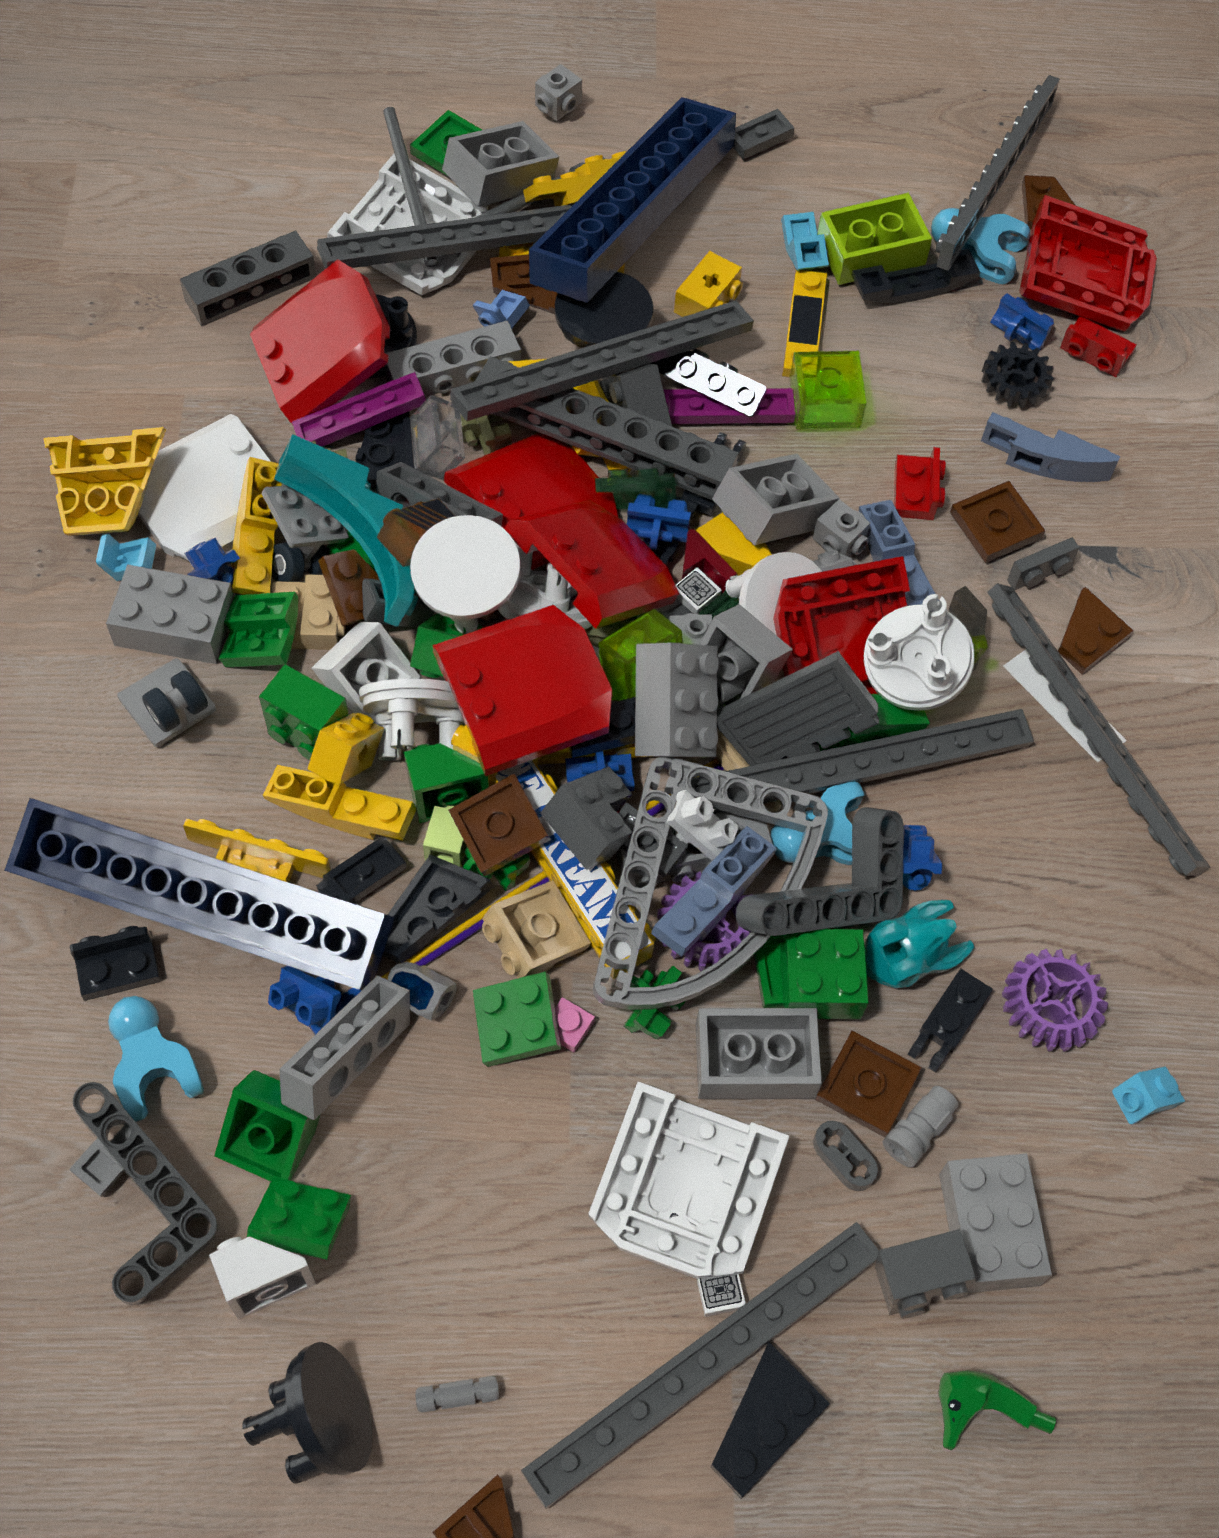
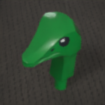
(969, 1392)

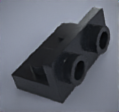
(115, 962)

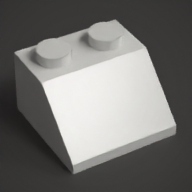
(361, 658)
(258, 1274)

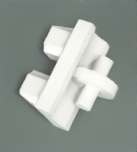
(697, 824)

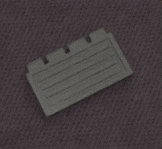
(798, 712)

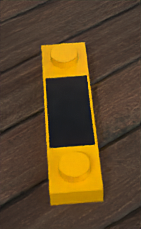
(805, 315)

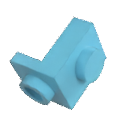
(115, 556)
(1147, 1094)

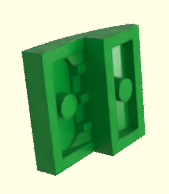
(260, 629)

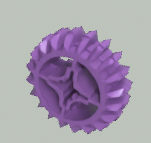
(721, 935)
(1044, 974)

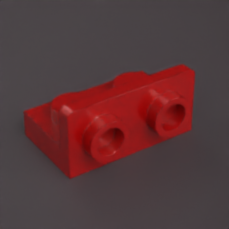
(1097, 346)
(918, 485)

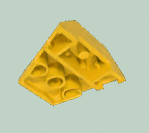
(102, 479)

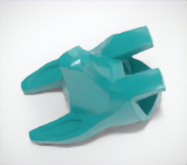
(914, 946)

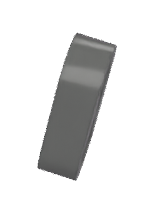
(851, 1149)

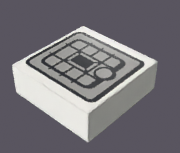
(697, 591)
(720, 1294)

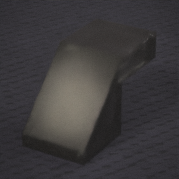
(969, 613)

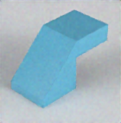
(802, 243)

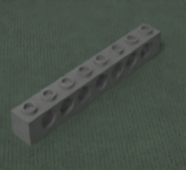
(621, 435)

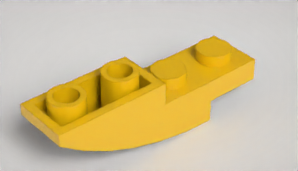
(572, 184)
(254, 530)
(338, 805)

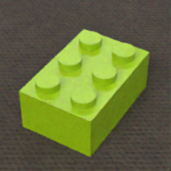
(875, 234)

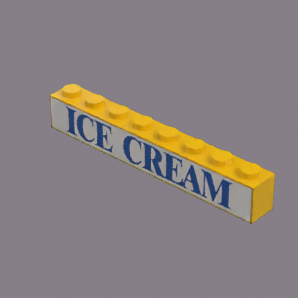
(587, 892)

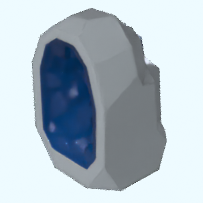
(428, 990)

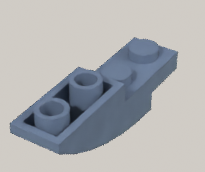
(1057, 458)
(891, 539)
(714, 892)

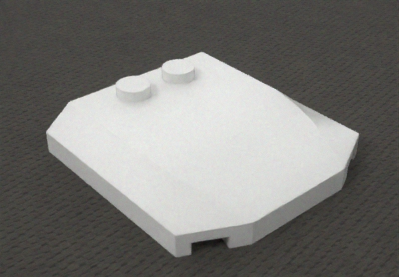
(387, 208)
(199, 487)
(691, 1162)

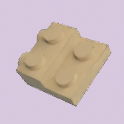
(317, 618)
(534, 930)

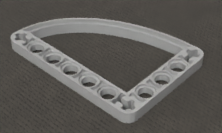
(681, 775)

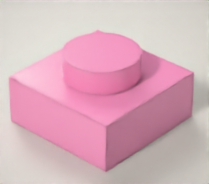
(572, 1024)

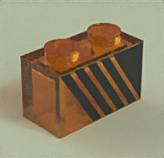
(407, 525)

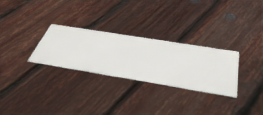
(1037, 685)

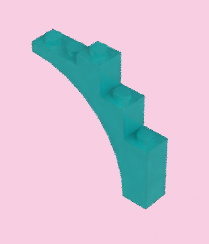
(343, 492)

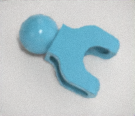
(987, 242)
(837, 834)
(146, 1055)

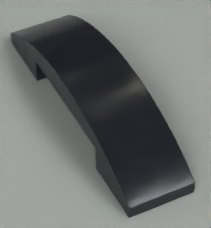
(914, 282)

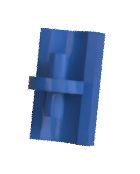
(1022, 322)
(658, 522)
(211, 560)
(583, 766)
(918, 857)
(308, 997)

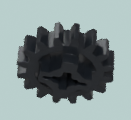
(1017, 374)

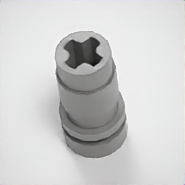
(925, 1121)

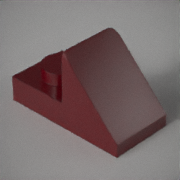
(702, 556)

